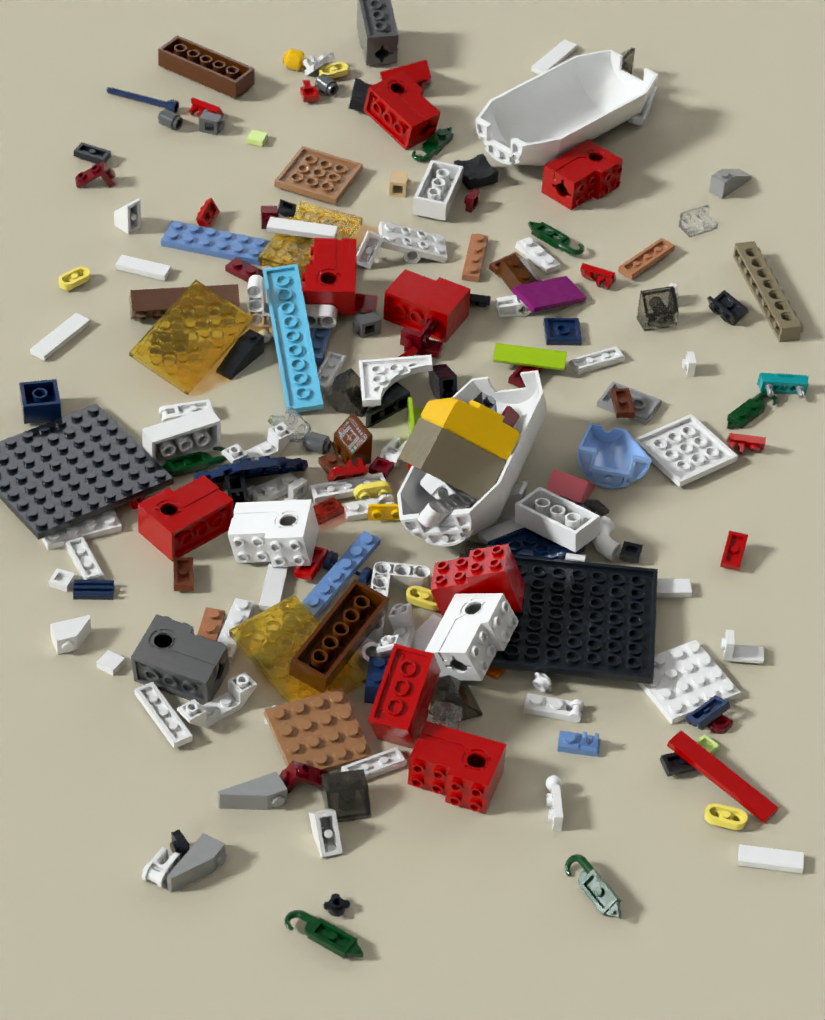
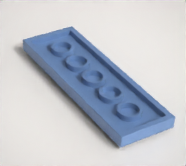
(213, 242)

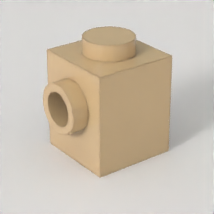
(399, 183)

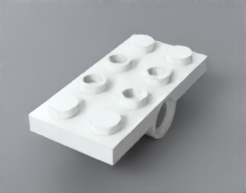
(413, 243)

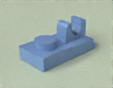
(579, 743)

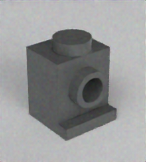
(211, 123)
(368, 324)

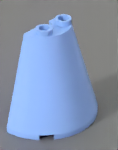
(611, 457)

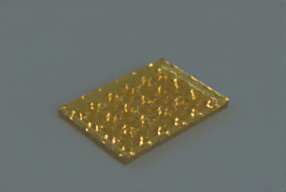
(290, 248)
(191, 337)
(275, 638)

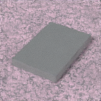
(644, 404)

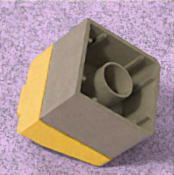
(460, 444)

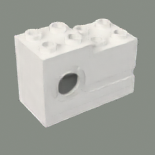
(274, 532)
(472, 634)

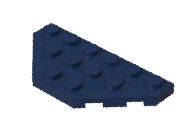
(257, 468)
(528, 543)

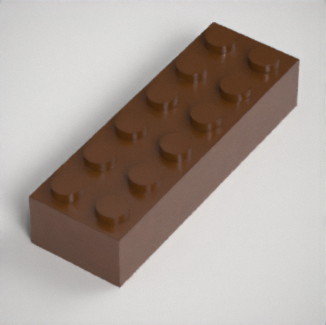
(206, 67)
(155, 302)
(338, 636)

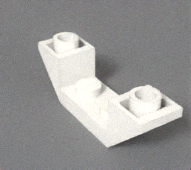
(276, 441)
(403, 625)
(238, 692)

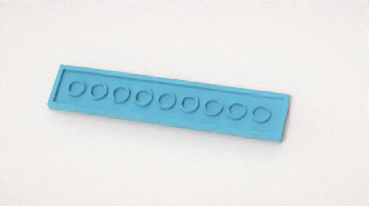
(292, 338)

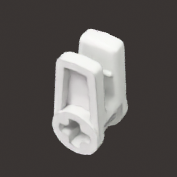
(511, 306)
(392, 451)
(157, 870)

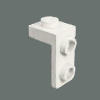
(740, 653)

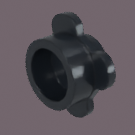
(334, 910)

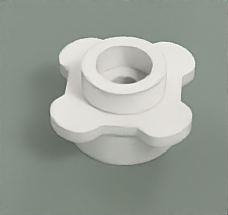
(542, 682)

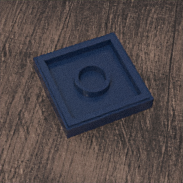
(562, 331)

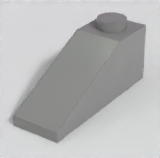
(727, 181)
(255, 794)
(198, 862)

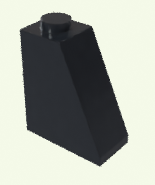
(443, 381)

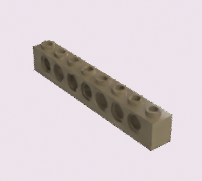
(767, 291)

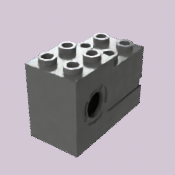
(377, 31)
(180, 660)

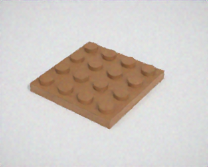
(318, 175)
(318, 731)

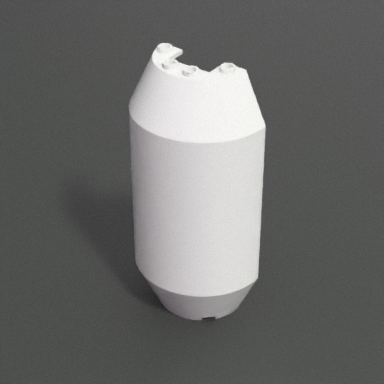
(562, 108)
(482, 513)

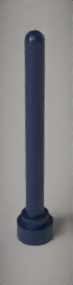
(171, 105)

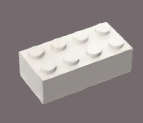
(437, 190)
(182, 436)
(557, 519)

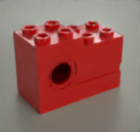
(402, 110)
(581, 174)
(331, 274)
(416, 298)
(185, 517)
(484, 571)
(404, 696)
(457, 766)

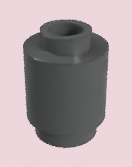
(326, 85)
(170, 119)
(317, 442)

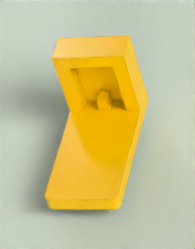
(383, 512)

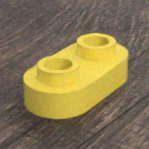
(334, 70)
(74, 278)
(371, 490)
(421, 597)
(725, 816)

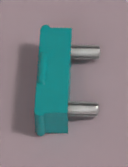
(783, 383)

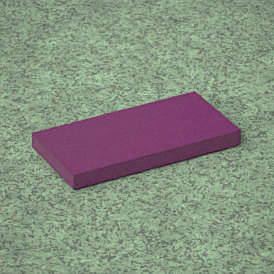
(549, 294)

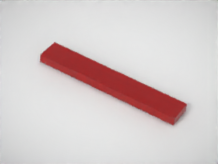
(722, 776)

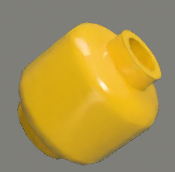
(294, 59)

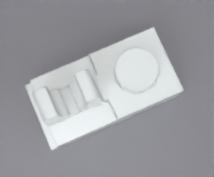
(315, 64)
(369, 249)

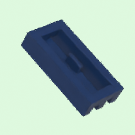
(93, 590)
(708, 712)

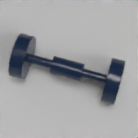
(332, 558)

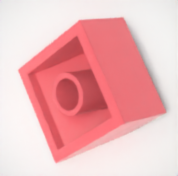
(570, 487)

